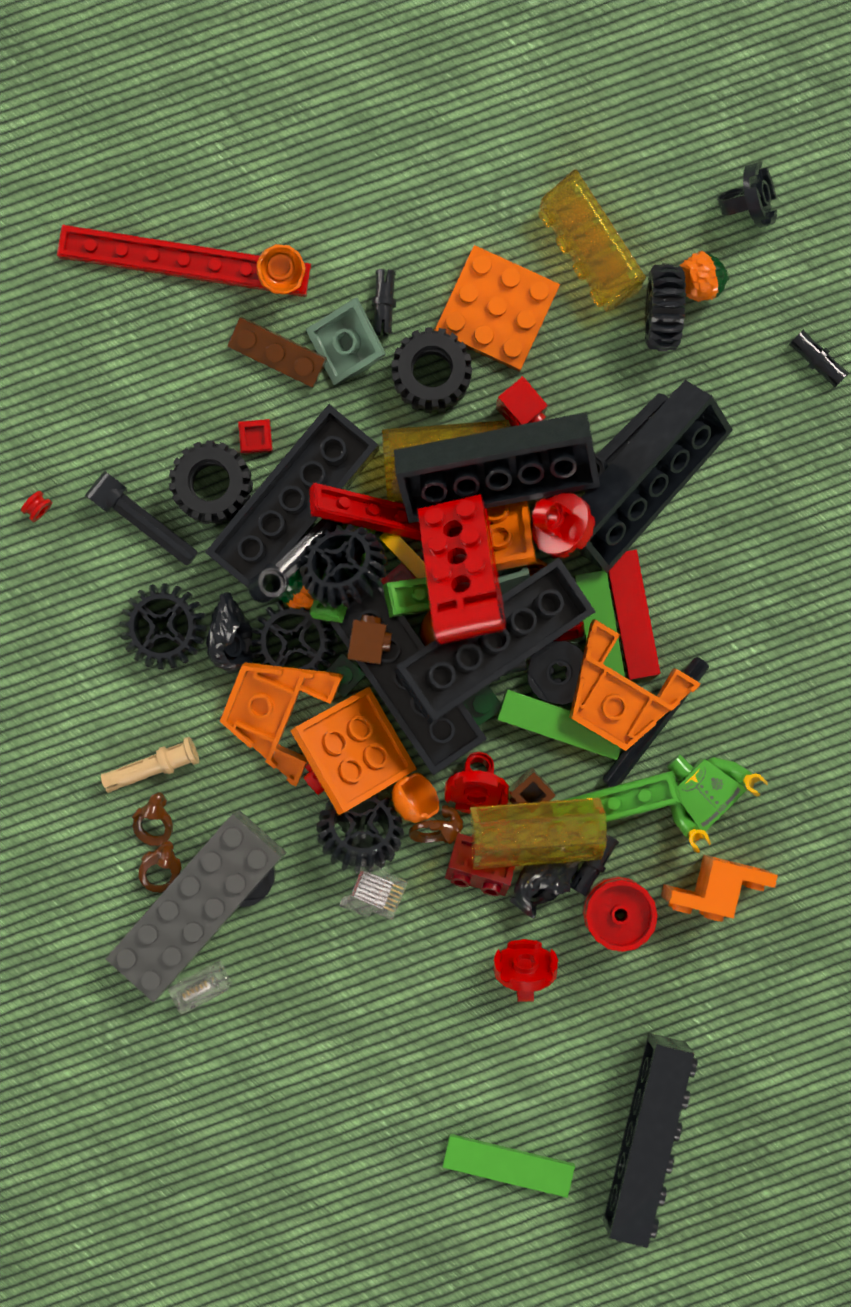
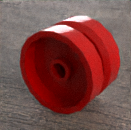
(637, 905)

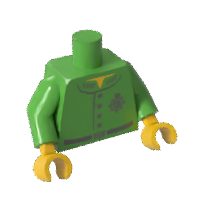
(707, 793)

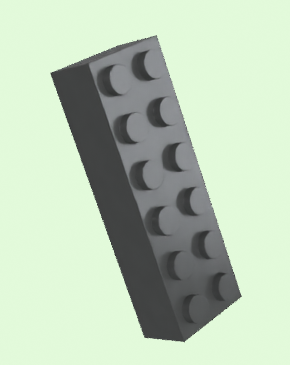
(196, 905)

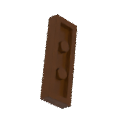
(277, 352)

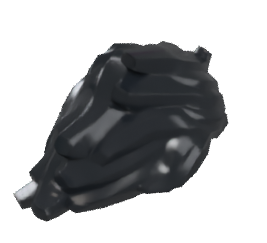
(229, 636)
(542, 884)

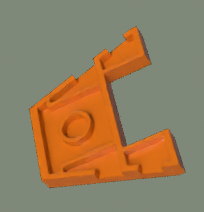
(613, 703)
(262, 707)

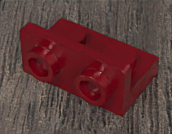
(461, 872)

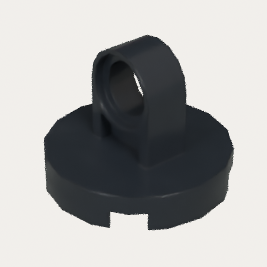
(752, 196)

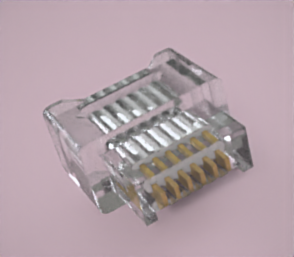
(375, 893)
(200, 987)

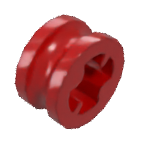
(36, 506)

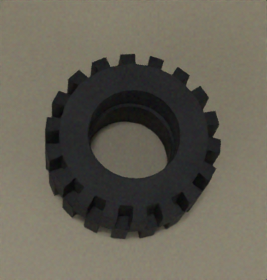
(437, 344)
(192, 463)

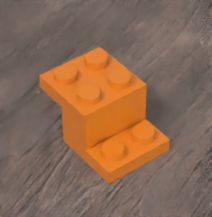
(718, 888)

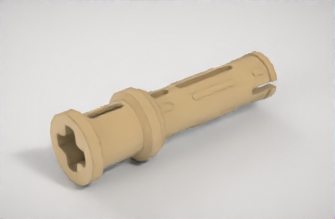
(163, 761)

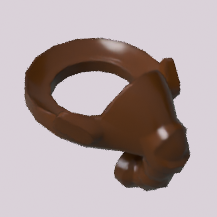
(153, 810)
(447, 829)
(163, 857)

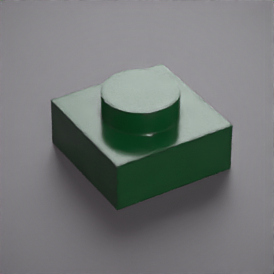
(351, 673)
(482, 705)

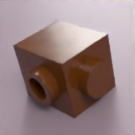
(369, 640)
(530, 789)

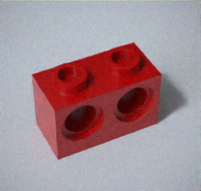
(521, 404)

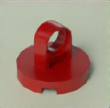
(562, 524)
(476, 787)
(525, 968)

